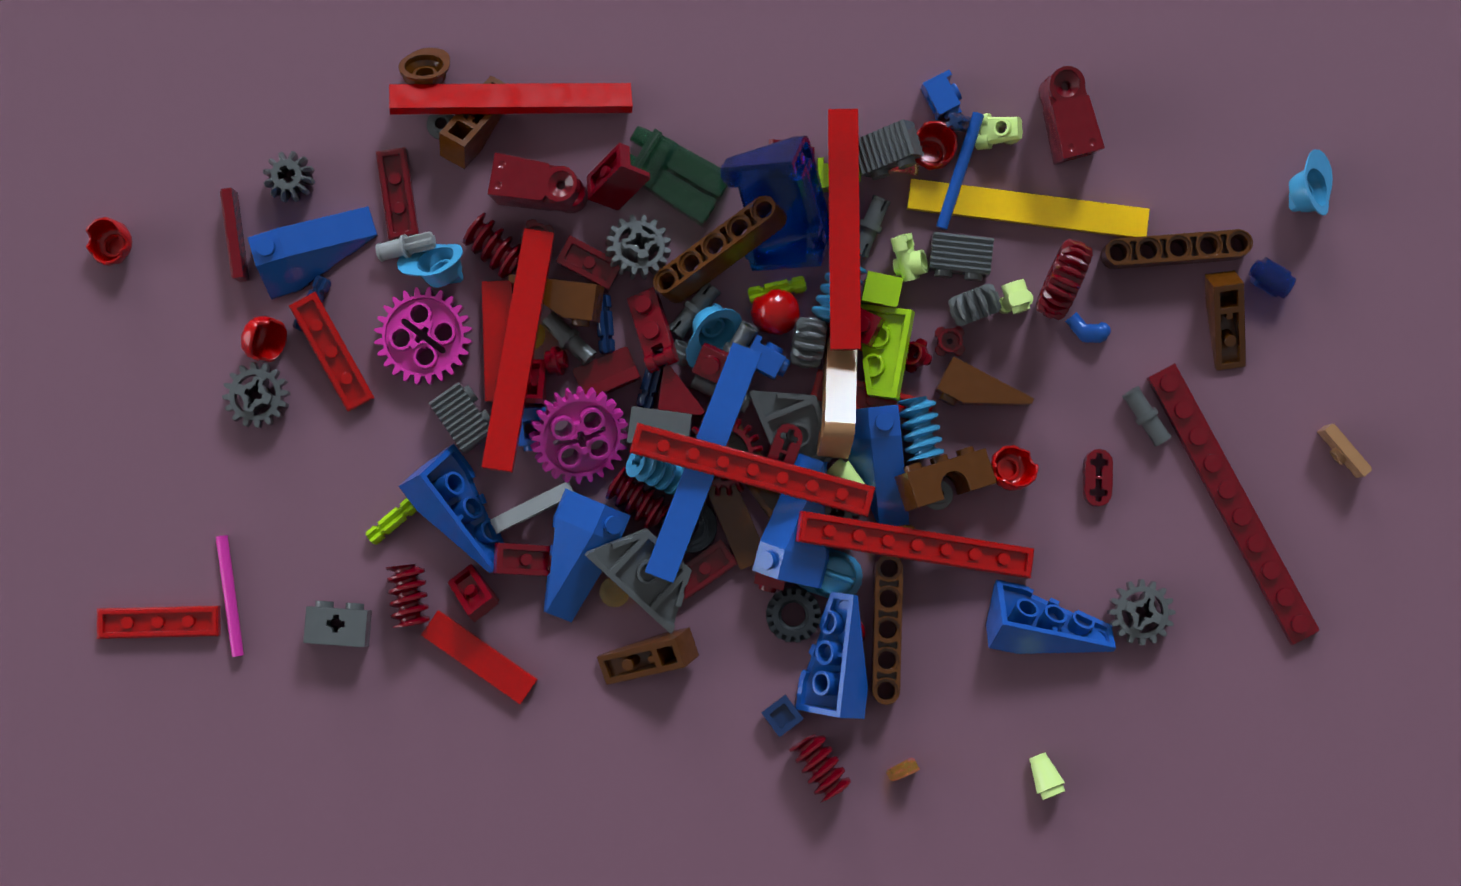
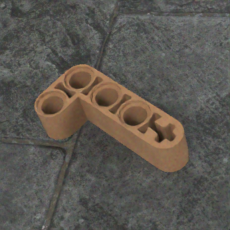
(838, 403)

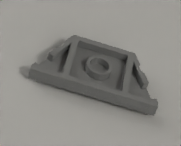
(790, 408)
(626, 564)

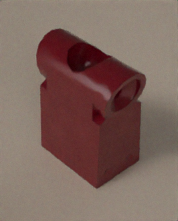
(1069, 116)
(535, 185)

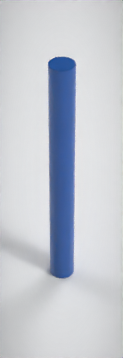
(960, 170)

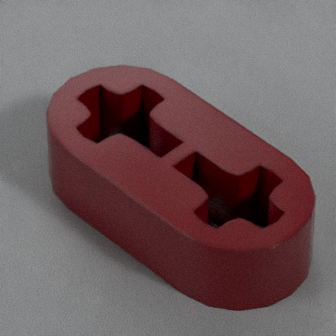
(777, 444)
(1090, 477)

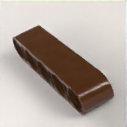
(1190, 244)
(733, 246)
(890, 644)

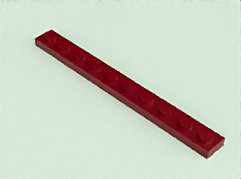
(1233, 504)

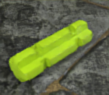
(795, 285)
(390, 522)

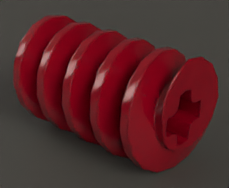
(492, 245)
(637, 499)
(408, 595)
(821, 766)

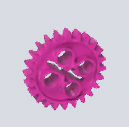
(439, 315)
(584, 459)

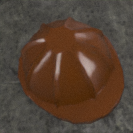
(425, 66)

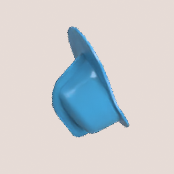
(1312, 186)
(435, 266)
(711, 326)
(841, 575)

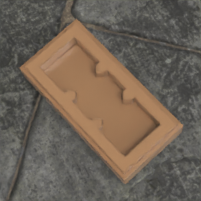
(1343, 451)

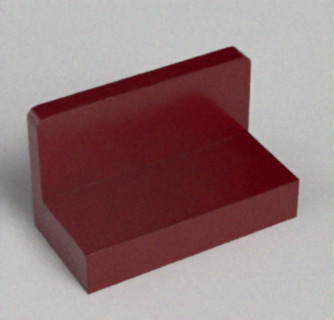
(615, 179)
(608, 372)

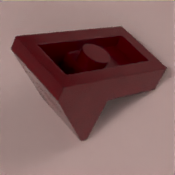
(473, 593)

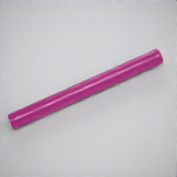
(229, 595)

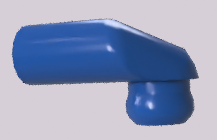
(1088, 332)

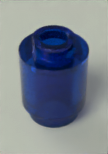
(1271, 278)

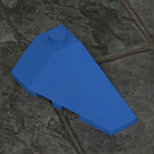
(299, 252)
(878, 459)
(450, 501)
(579, 527)
(779, 553)
(1031, 625)
(837, 670)

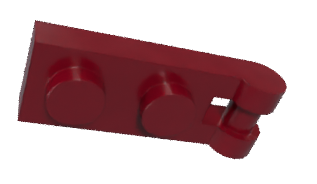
(652, 329)

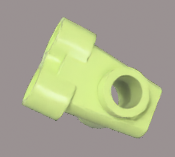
(992, 131)
(908, 263)
(1016, 297)

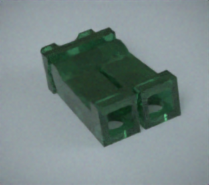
(664, 154)

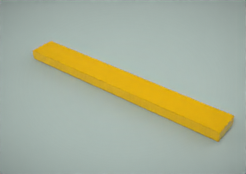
(1031, 209)

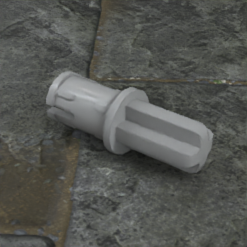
(405, 246)

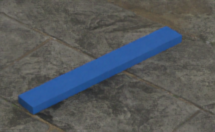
(695, 485)

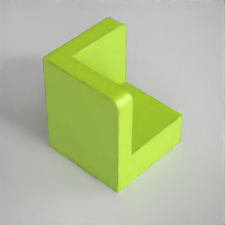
(881, 289)

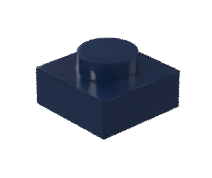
(782, 715)

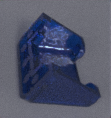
(791, 179)

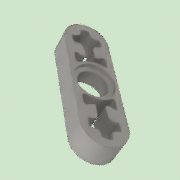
(529, 508)

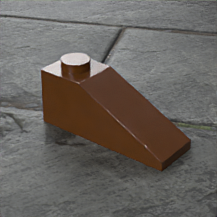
(467, 134)
(573, 300)
(1226, 318)
(971, 386)
(649, 656)

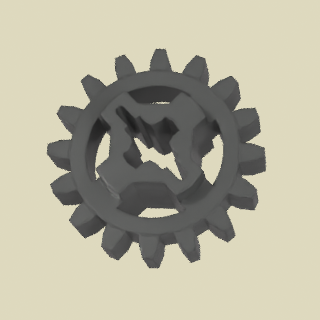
(634, 257)
(252, 406)
(1135, 625)

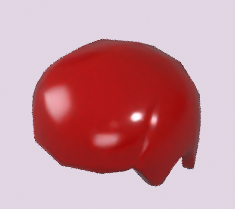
(937, 144)
(108, 241)
(775, 312)
(264, 338)
(1013, 468)

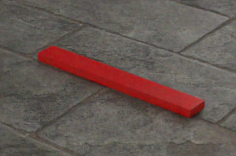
(510, 98)
(844, 230)
(518, 350)
(752, 469)
(914, 544)

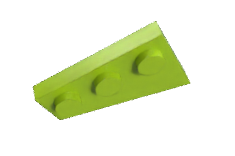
(887, 357)

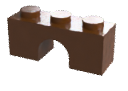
(923, 484)

